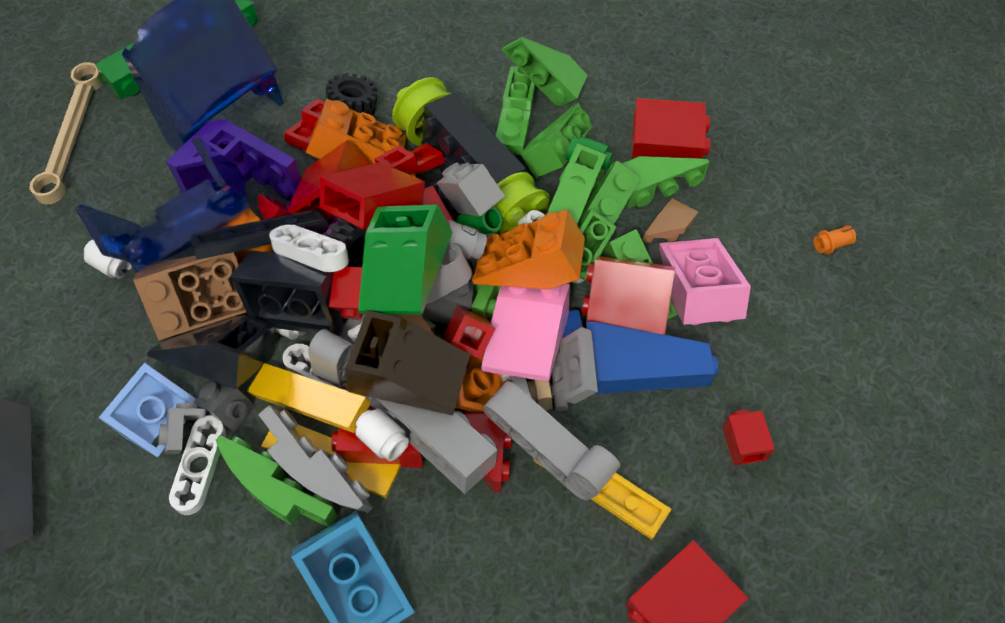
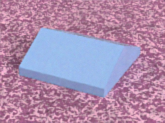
(143, 407)

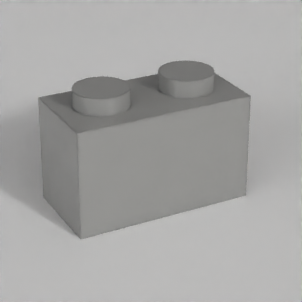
(470, 188)

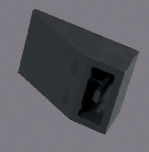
(220, 351)

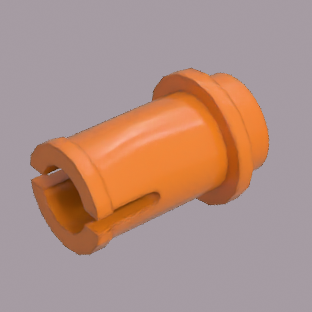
(827, 241)

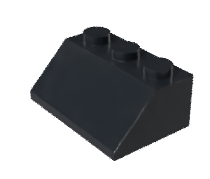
(286, 293)

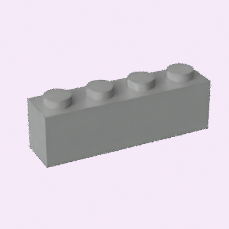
(444, 441)

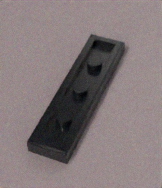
(252, 234)

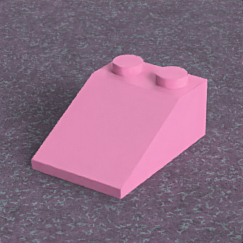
(705, 282)
(527, 331)

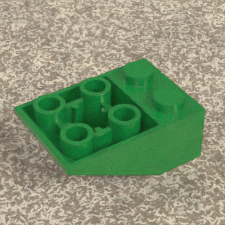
(402, 258)

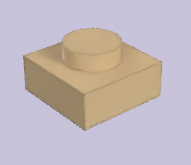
(541, 392)

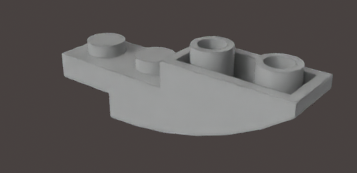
(317, 471)

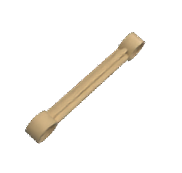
(67, 134)

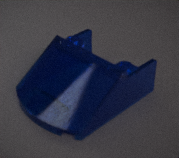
(197, 63)
(196, 211)

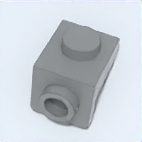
(172, 432)

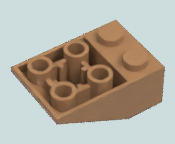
(189, 293)

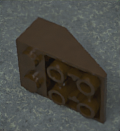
(405, 365)

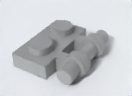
(574, 370)

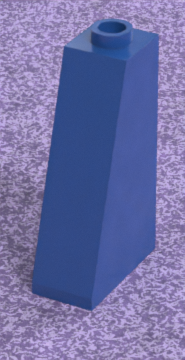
(647, 360)

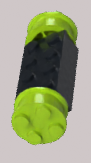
(451, 127)

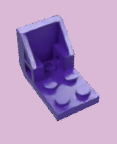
(245, 150)

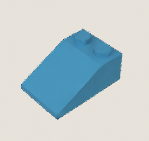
(351, 575)

